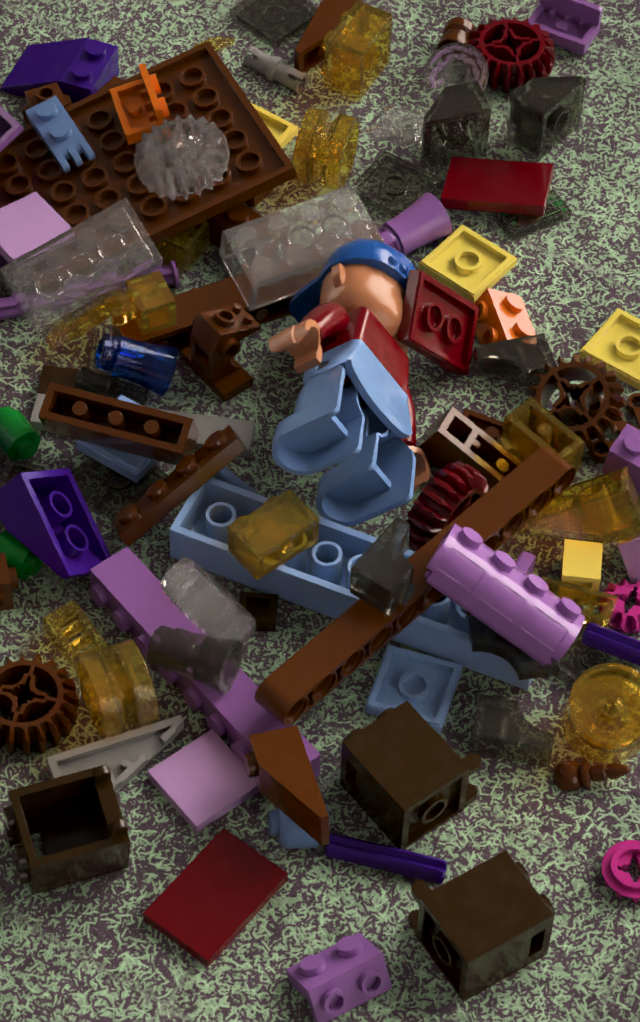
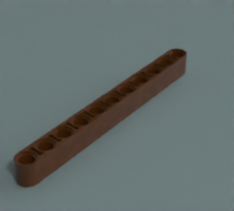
(366, 629)

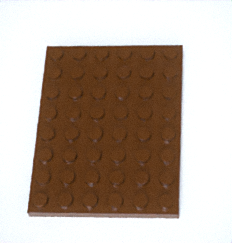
(191, 84)

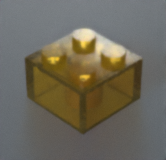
(357, 50)

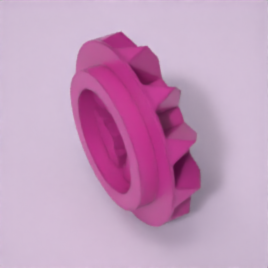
(622, 621)
(618, 860)

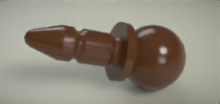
(572, 776)

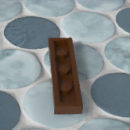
(171, 491)

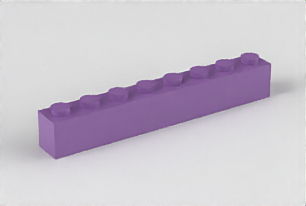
(141, 607)

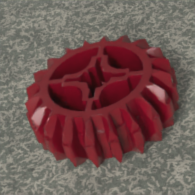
(514, 51)
(444, 500)

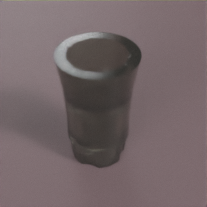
(197, 656)

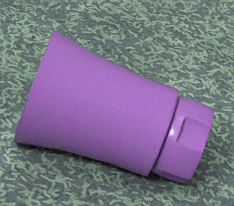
(417, 225)

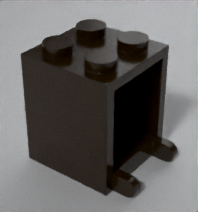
(406, 775)
(77, 827)
(482, 924)

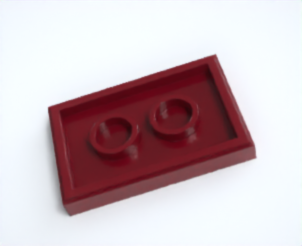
(497, 186)
(438, 323)
(215, 897)

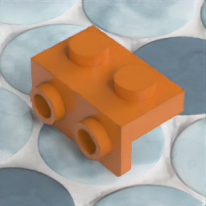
(139, 106)
(501, 317)

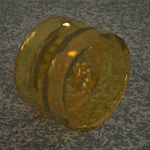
(325, 148)
(117, 688)
(604, 714)

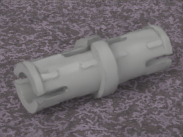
(275, 69)

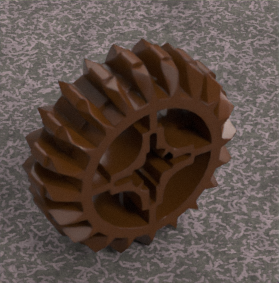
(596, 383)
(41, 717)

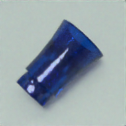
(137, 361)

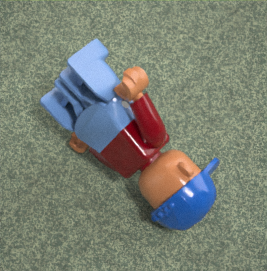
(352, 386)

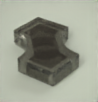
(487, 640)

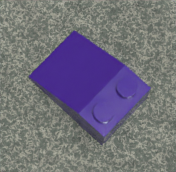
(75, 65)
(53, 521)

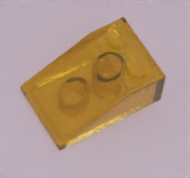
(592, 511)

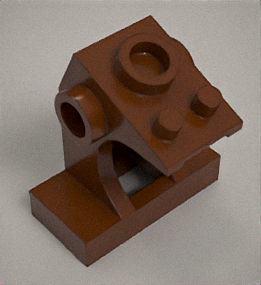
(213, 346)

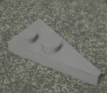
(123, 753)

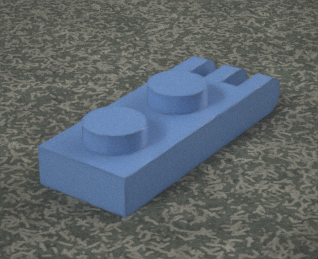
(59, 133)

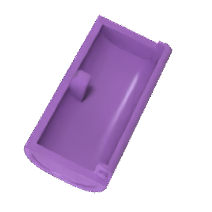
(504, 596)

